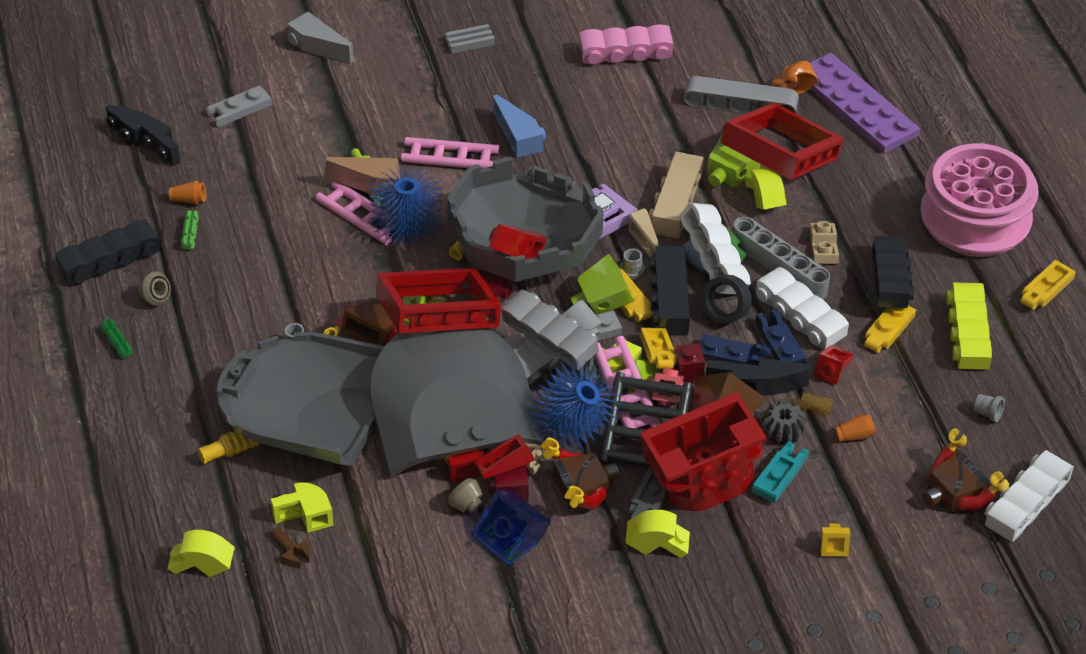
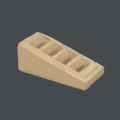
(642, 231)

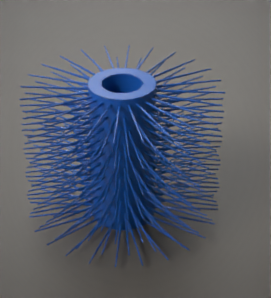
(406, 206)
(574, 407)

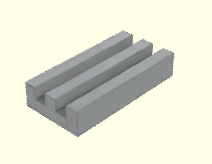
(469, 38)

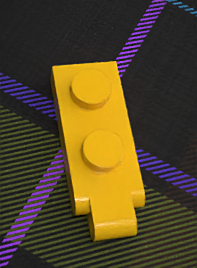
(1047, 285)
(641, 306)
(888, 327)
(658, 347)

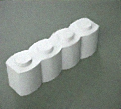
(713, 244)
(804, 310)
(1028, 495)

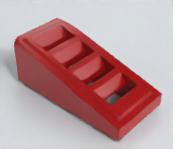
(505, 457)

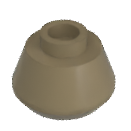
(154, 288)
(466, 496)

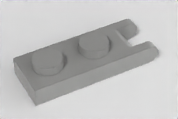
(239, 105)

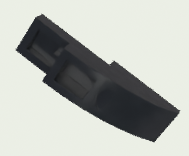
(145, 129)
(769, 377)

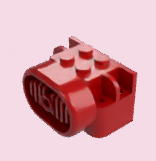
(705, 453)

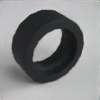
(709, 305)

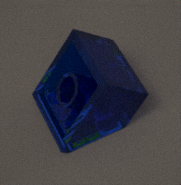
(509, 526)

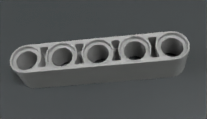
(736, 95)
(774, 253)

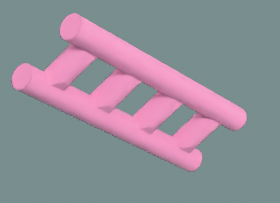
(441, 145)
(347, 211)
(621, 349)

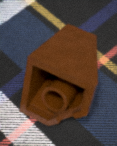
(716, 386)

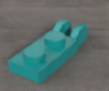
(779, 473)

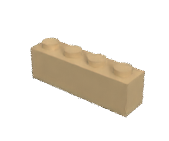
(676, 193)

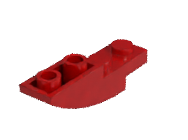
(516, 241)

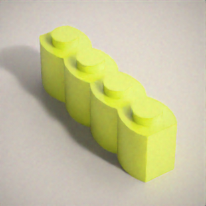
(970, 326)

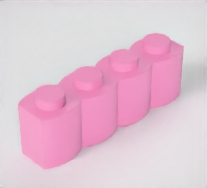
(620, 44)

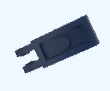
(779, 338)
(732, 351)

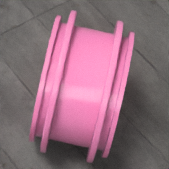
(979, 200)

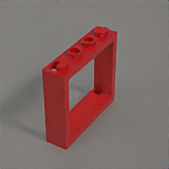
(821, 143)
(438, 316)

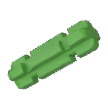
(189, 230)

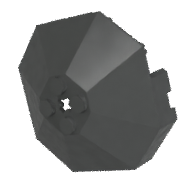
(530, 203)

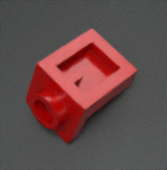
(831, 364)
(462, 466)

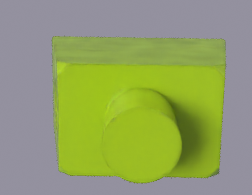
(728, 166)
(603, 287)

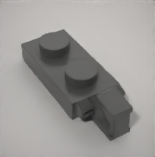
(648, 495)

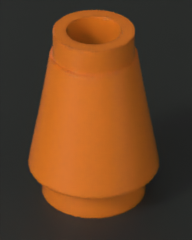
(188, 193)
(856, 428)

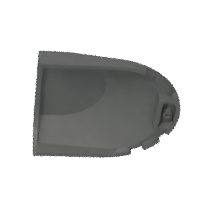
(303, 395)
(449, 396)

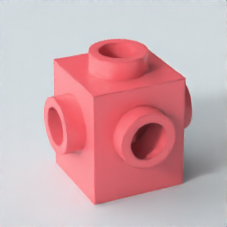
(667, 376)

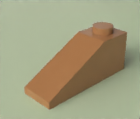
(361, 171)

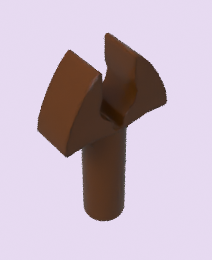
(299, 549)

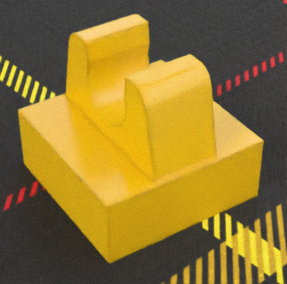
(835, 540)

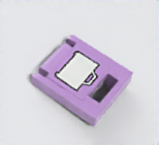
(610, 204)

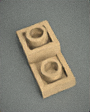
(824, 243)

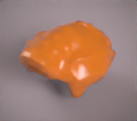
(798, 76)

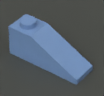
(518, 127)

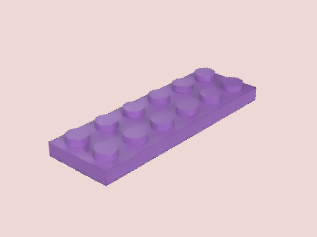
(861, 105)

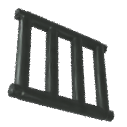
(621, 381)

